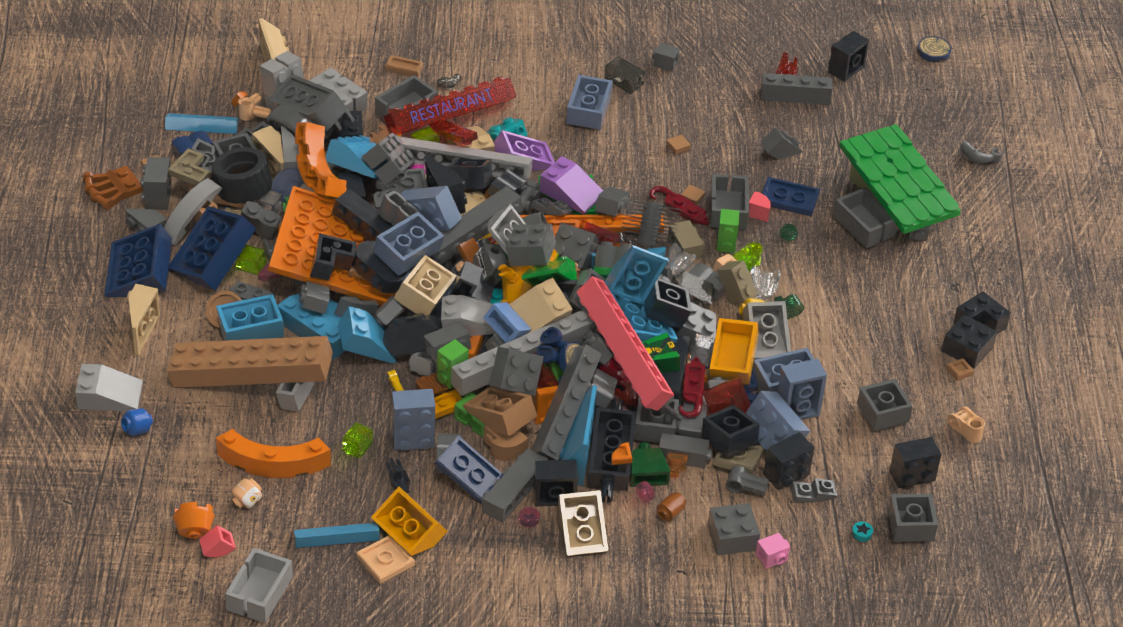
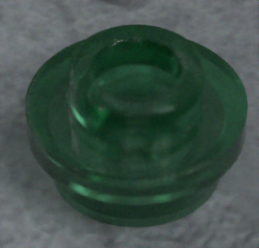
(789, 232)

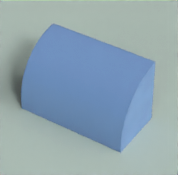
(506, 322)

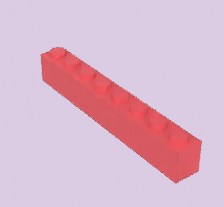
(624, 344)

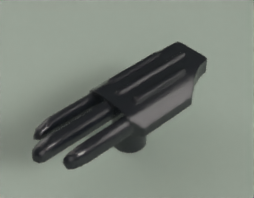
(399, 477)

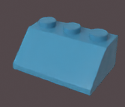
(251, 319)

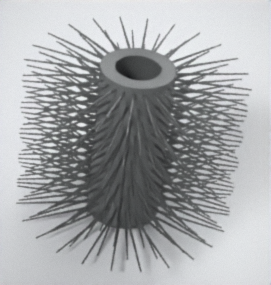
(650, 223)

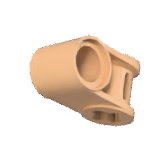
(968, 424)

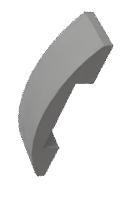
(189, 207)

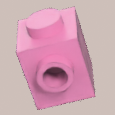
(772, 550)

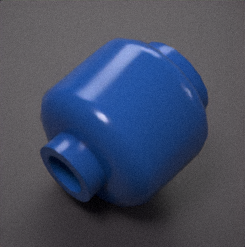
(136, 422)

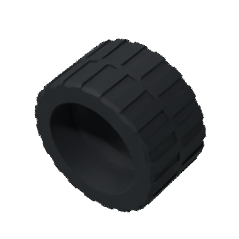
(242, 175)

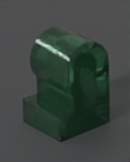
(793, 305)

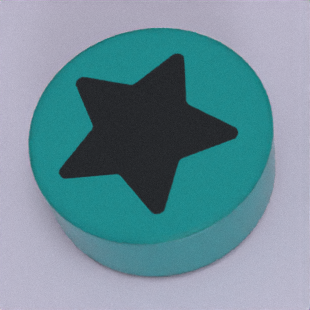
(862, 531)

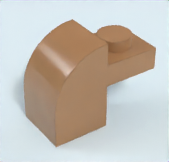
(505, 447)

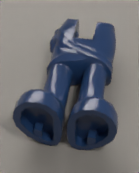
(552, 337)

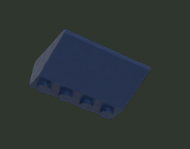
(212, 247)
(139, 260)

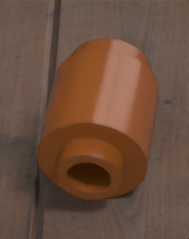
(671, 506)

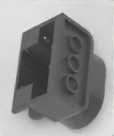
(307, 102)

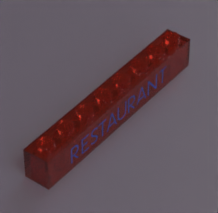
(449, 106)

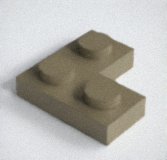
(187, 168)

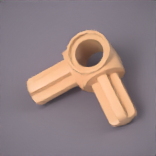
(249, 108)

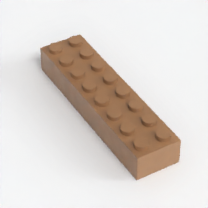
(250, 361)

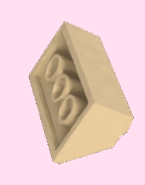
(271, 40)

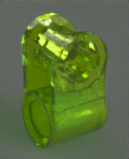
(750, 255)

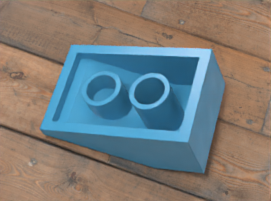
(635, 274)
(363, 335)

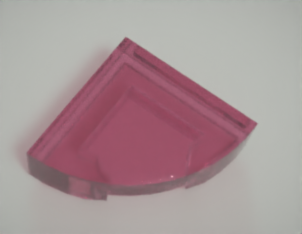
(264, 274)

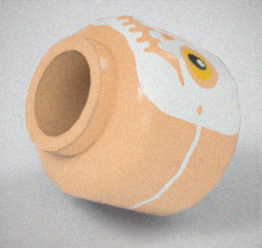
(246, 493)

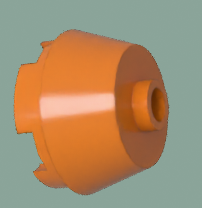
(193, 520)

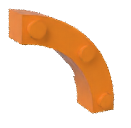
(313, 163)
(273, 460)

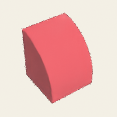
(759, 207)
(217, 542)

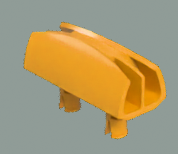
(512, 282)

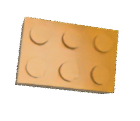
(734, 349)

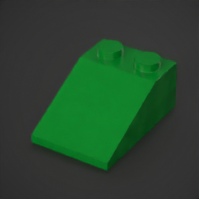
(559, 270)

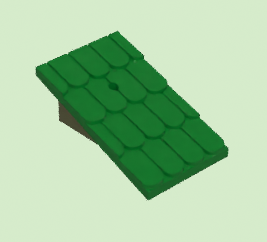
(898, 178)

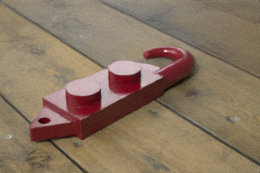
(688, 211)
(693, 387)

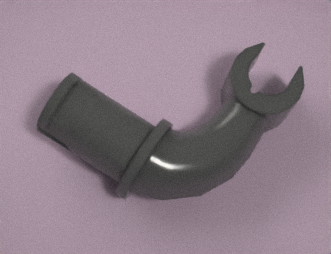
(975, 156)

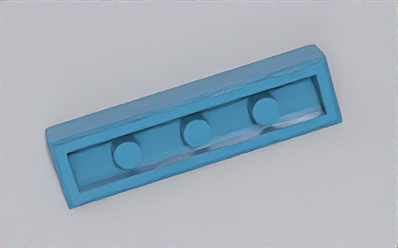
(205, 123)
(336, 535)

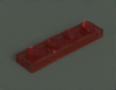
(454, 132)

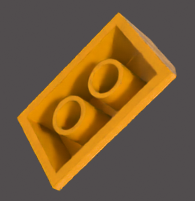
(408, 523)

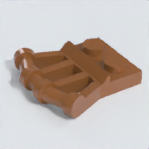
(122, 184)

